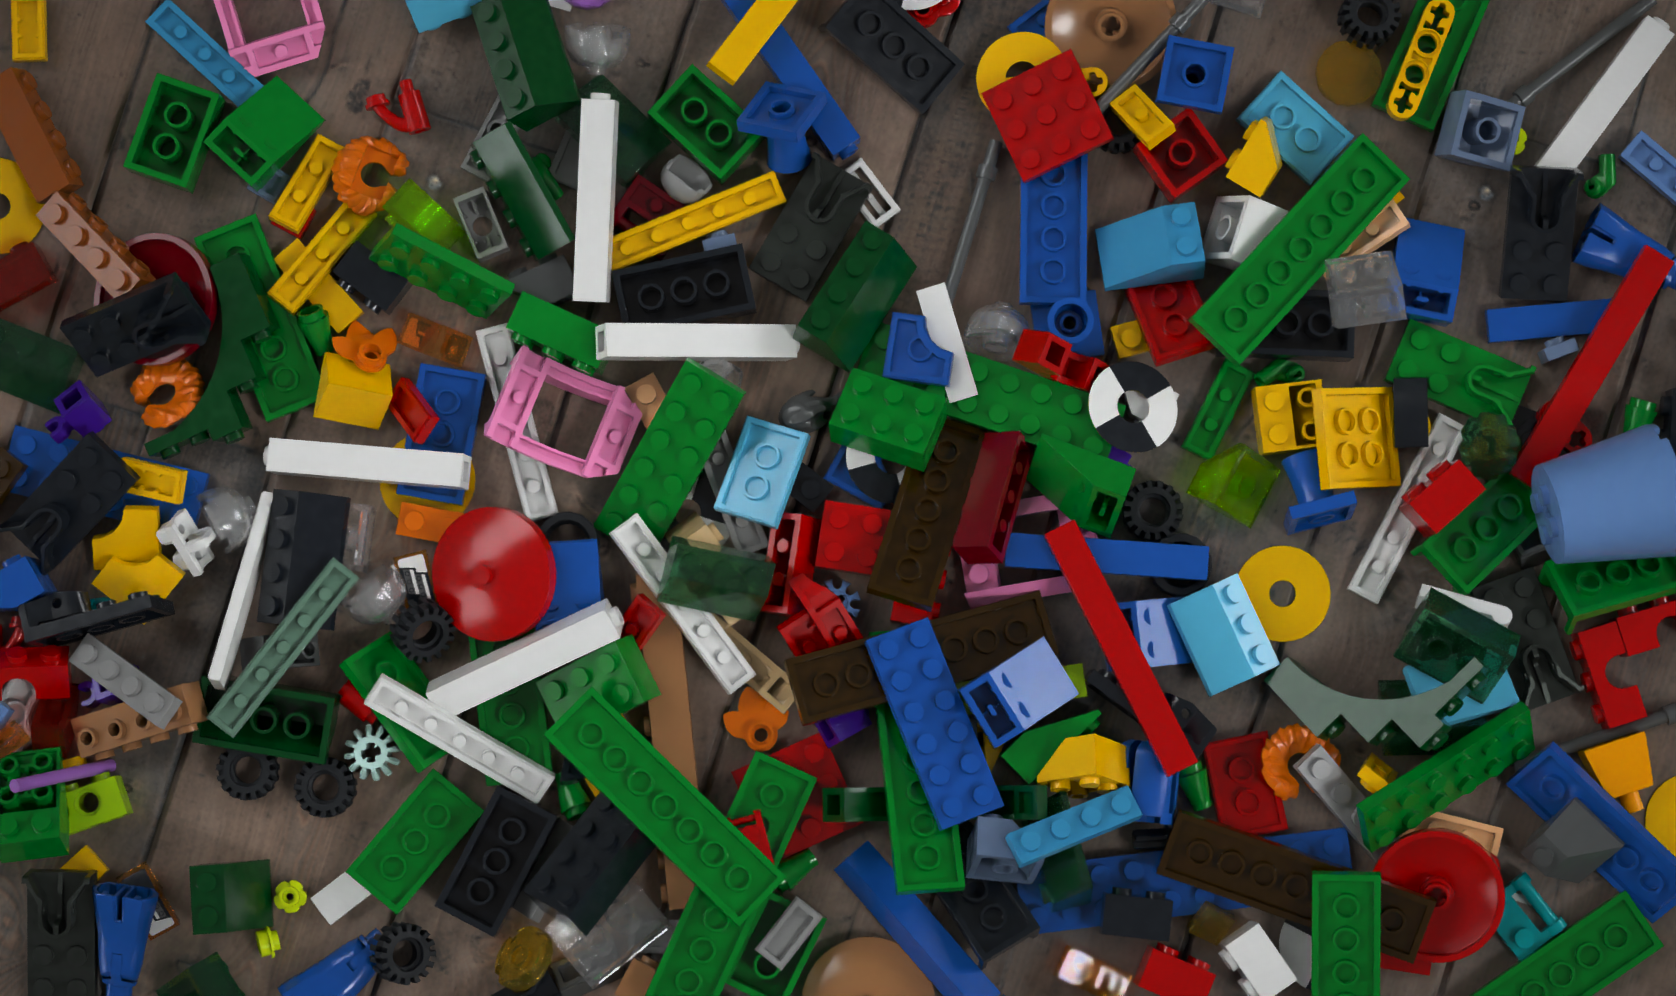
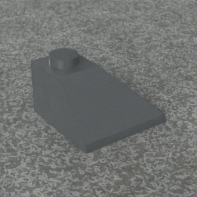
(1571, 843)

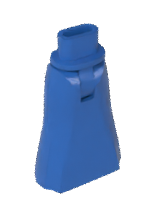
(1613, 245)
(123, 928)
(338, 974)

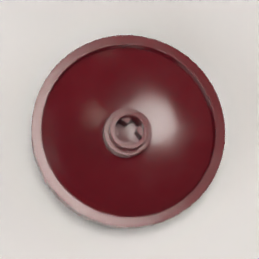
(163, 256)

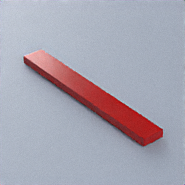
(1593, 362)
(1120, 648)

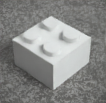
(1256, 961)

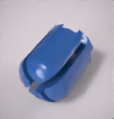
(1149, 785)

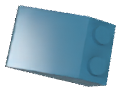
(1152, 248)

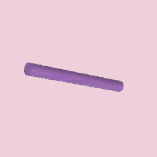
(62, 775)

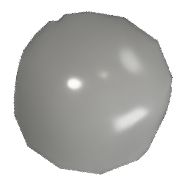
(685, 180)

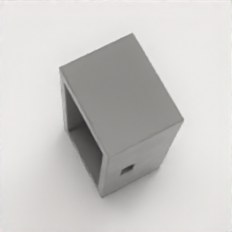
(476, 205)

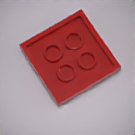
(1047, 116)
(815, 759)

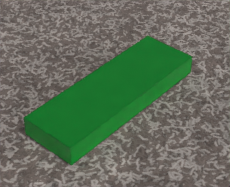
(1217, 410)

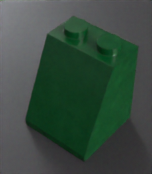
(231, 896)

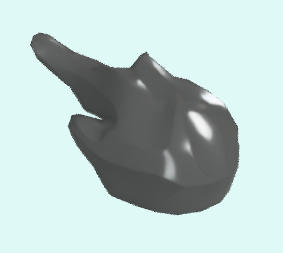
(805, 412)

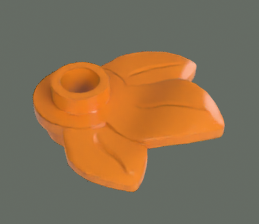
(365, 348)
(753, 714)

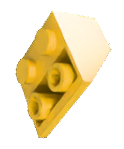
(1258, 160)
(1284, 417)
(1086, 766)

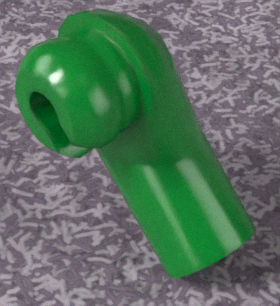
(543, 164)
(1604, 179)
(1280, 370)

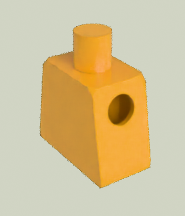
(1621, 768)

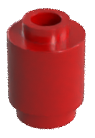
(355, 703)

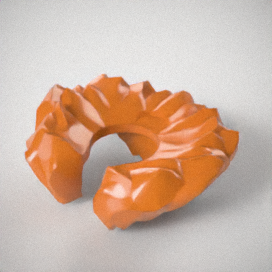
(347, 173)
(188, 392)
(1279, 750)

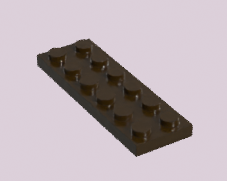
(926, 520)

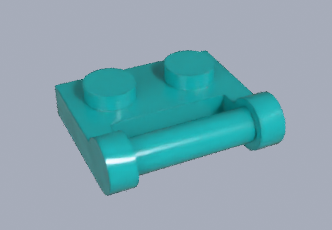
(1515, 926)

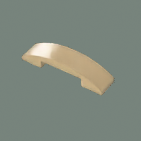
(770, 679)

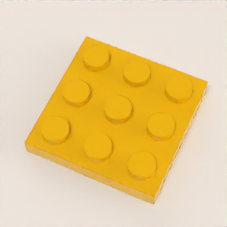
(1355, 438)

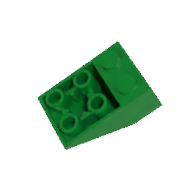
(264, 132)
(1081, 483)
(1034, 747)
(34, 820)

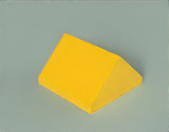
(352, 394)

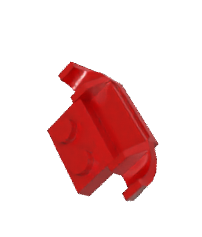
(821, 622)

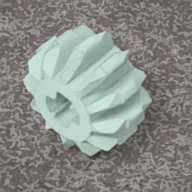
(365, 744)

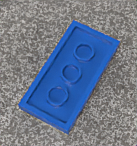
(458, 403)

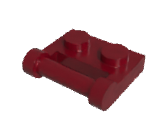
(646, 201)

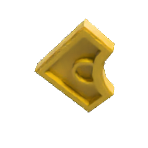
(132, 539)
(123, 578)

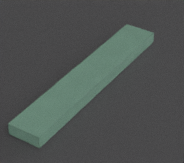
(282, 647)

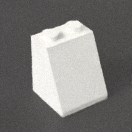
(1237, 228)

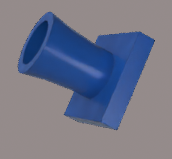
(1203, 60)
(783, 116)
(1085, 336)
(1314, 506)

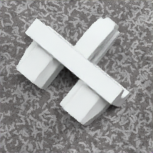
(192, 554)

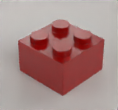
(1183, 157)
(1441, 498)
(850, 537)
(1171, 976)

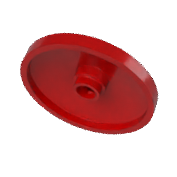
(494, 573)
(1460, 878)

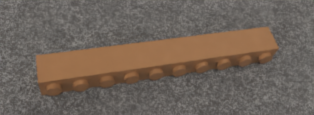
(670, 725)

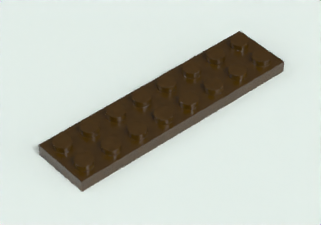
(972, 642)
(1279, 879)

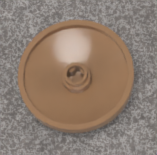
(1108, 33)
(866, 969)

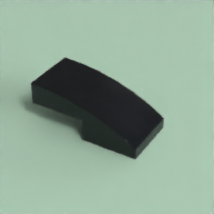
(1411, 412)

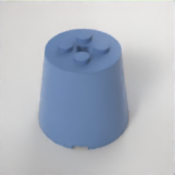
(1608, 500)

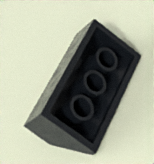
(301, 540)

